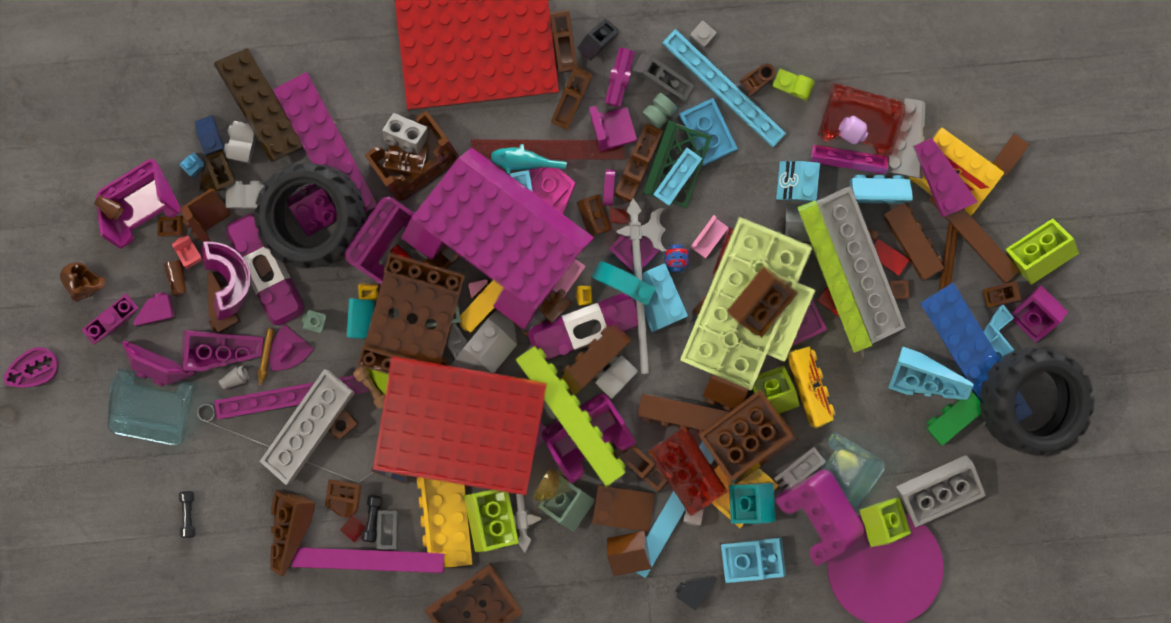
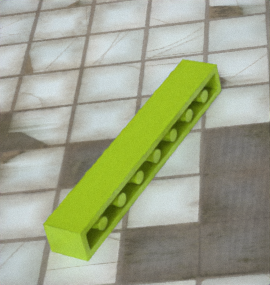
(834, 276)
(571, 417)

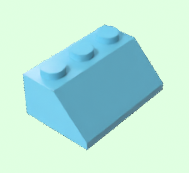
(881, 189)
(665, 304)

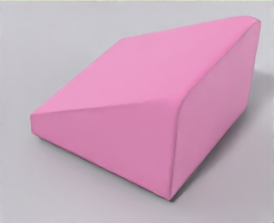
(476, 287)

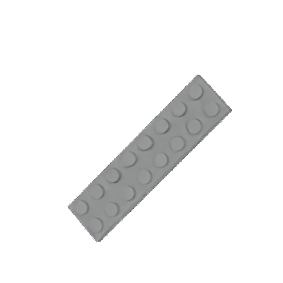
(861, 264)

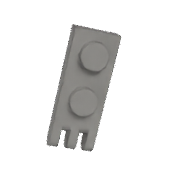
(800, 468)

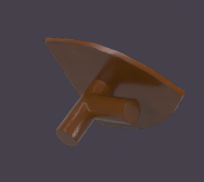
(554, 305)

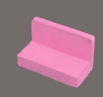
(709, 237)

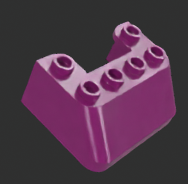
(608, 422)
(828, 511)

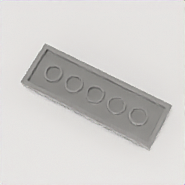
(307, 427)

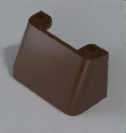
(439, 158)

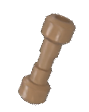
(363, 375)

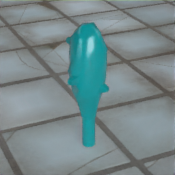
(521, 159)

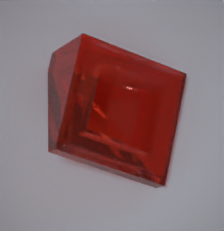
(353, 528)

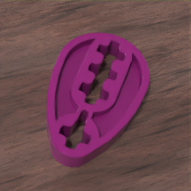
(30, 358)

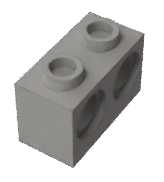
(407, 130)

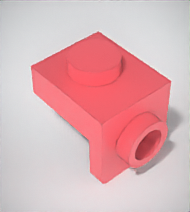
(187, 251)

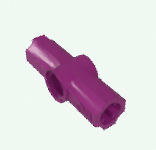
(619, 77)

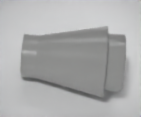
(235, 377)

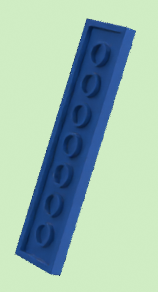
(965, 340)

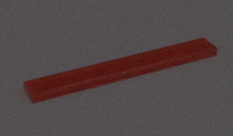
(552, 149)

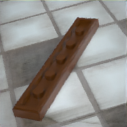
(981, 243)

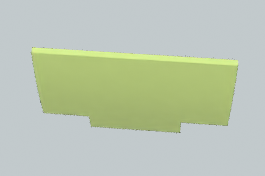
(717, 339)

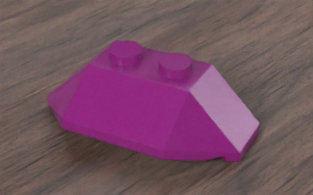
(155, 366)

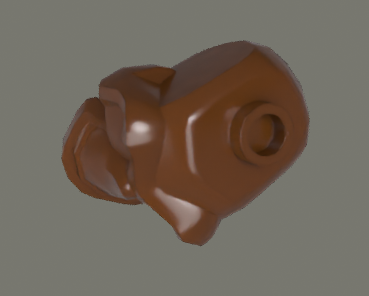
(80, 281)

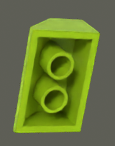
(1042, 251)
(491, 520)

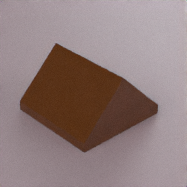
(628, 553)

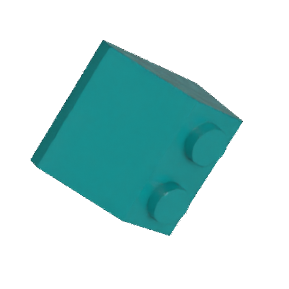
(359, 318)
(752, 503)

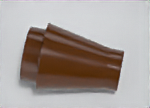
(108, 207)

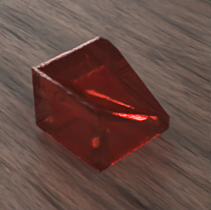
(618, 216)

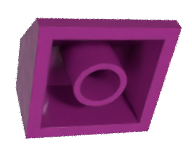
(1038, 314)

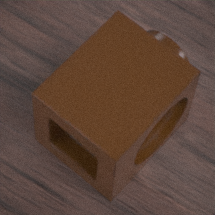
(350, 422)

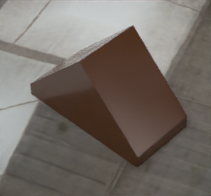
(171, 227)
(1001, 294)

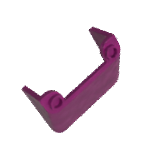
(143, 195)
(377, 237)

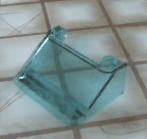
(148, 411)
(853, 468)

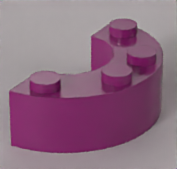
(235, 270)

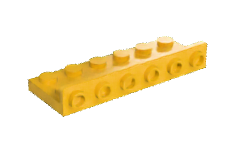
(445, 521)

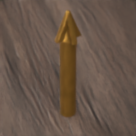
(262, 372)

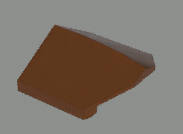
(343, 497)

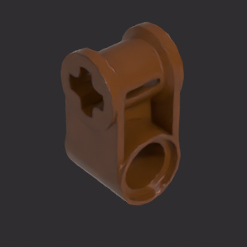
(756, 79)

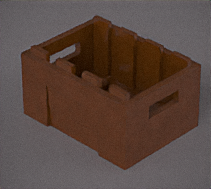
(483, 585)

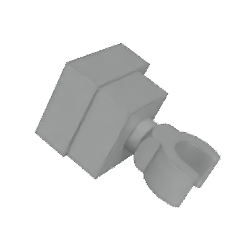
(694, 520)

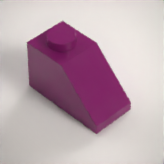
(156, 310)

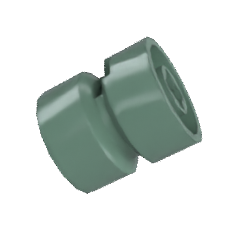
(662, 108)

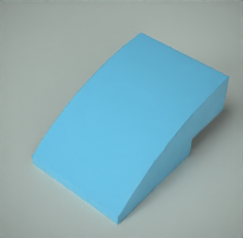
(753, 560)

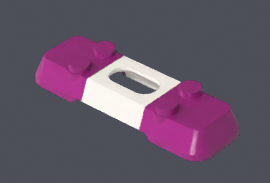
(277, 296)
(558, 337)

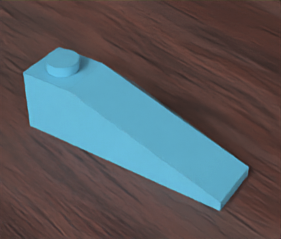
(923, 375)

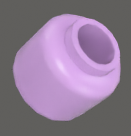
(853, 130)

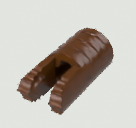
(175, 277)

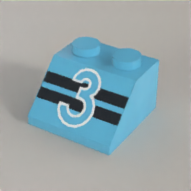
(797, 181)

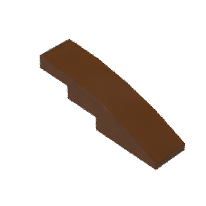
(638, 162)

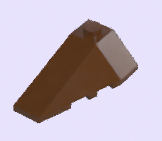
(291, 520)

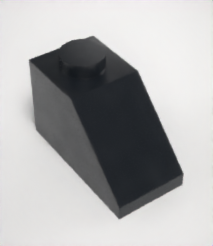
(597, 39)
(695, 590)

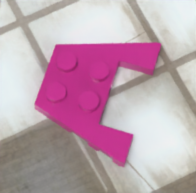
(552, 186)

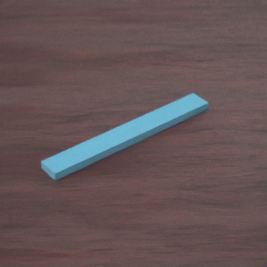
(723, 88)
(667, 521)

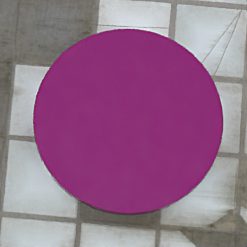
(889, 579)

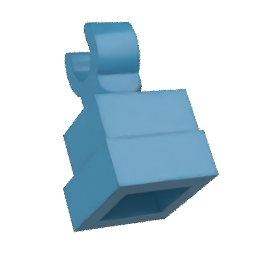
(192, 165)

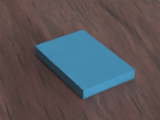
(708, 120)

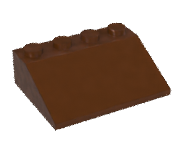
(748, 437)

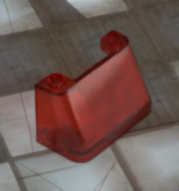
(879, 112)

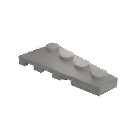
(904, 159)

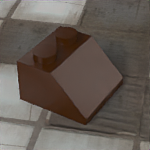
(724, 392)

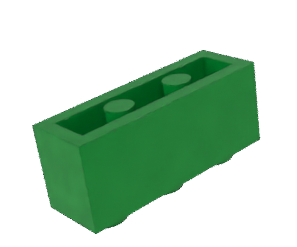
(953, 419)

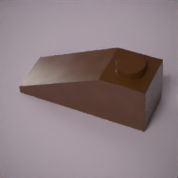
(213, 287)

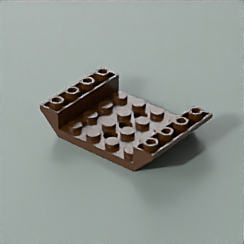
(411, 289)

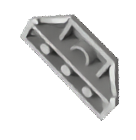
(489, 345)

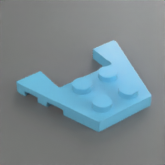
(998, 321)

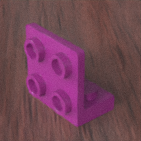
(612, 128)
(312, 208)

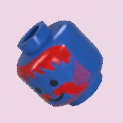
(676, 258)

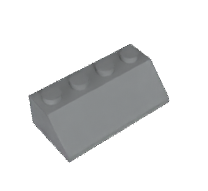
(941, 490)

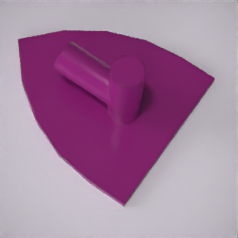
(288, 350)

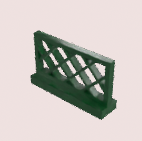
(663, 154)

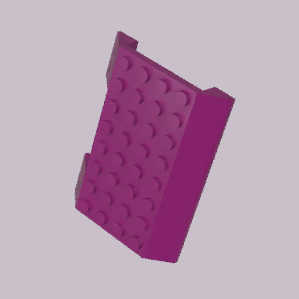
(499, 231)

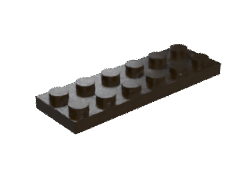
(258, 104)

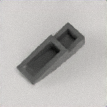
(387, 531)

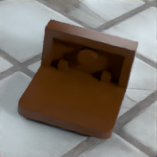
(204, 213)

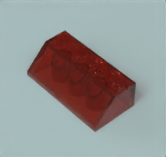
(688, 471)

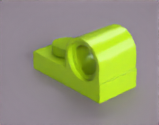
(797, 86)

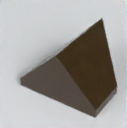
(216, 172)

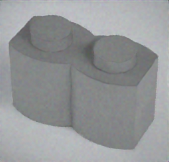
(241, 143)
(243, 196)
(616, 376)

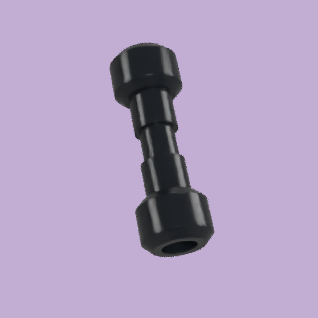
(186, 499)
(374, 503)

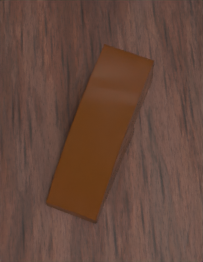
(563, 40)
(571, 98)
(643, 467)

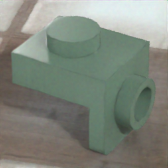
(314, 321)

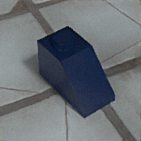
(209, 135)

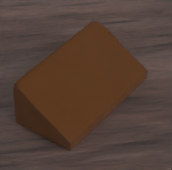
(594, 215)

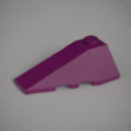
(211, 349)

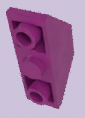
(110, 319)

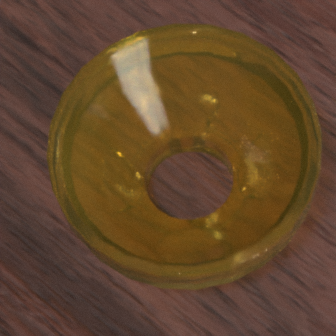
(548, 486)

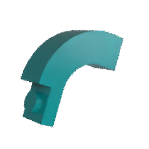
(623, 282)

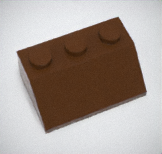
(762, 302)

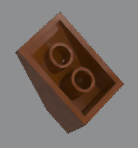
(623, 508)

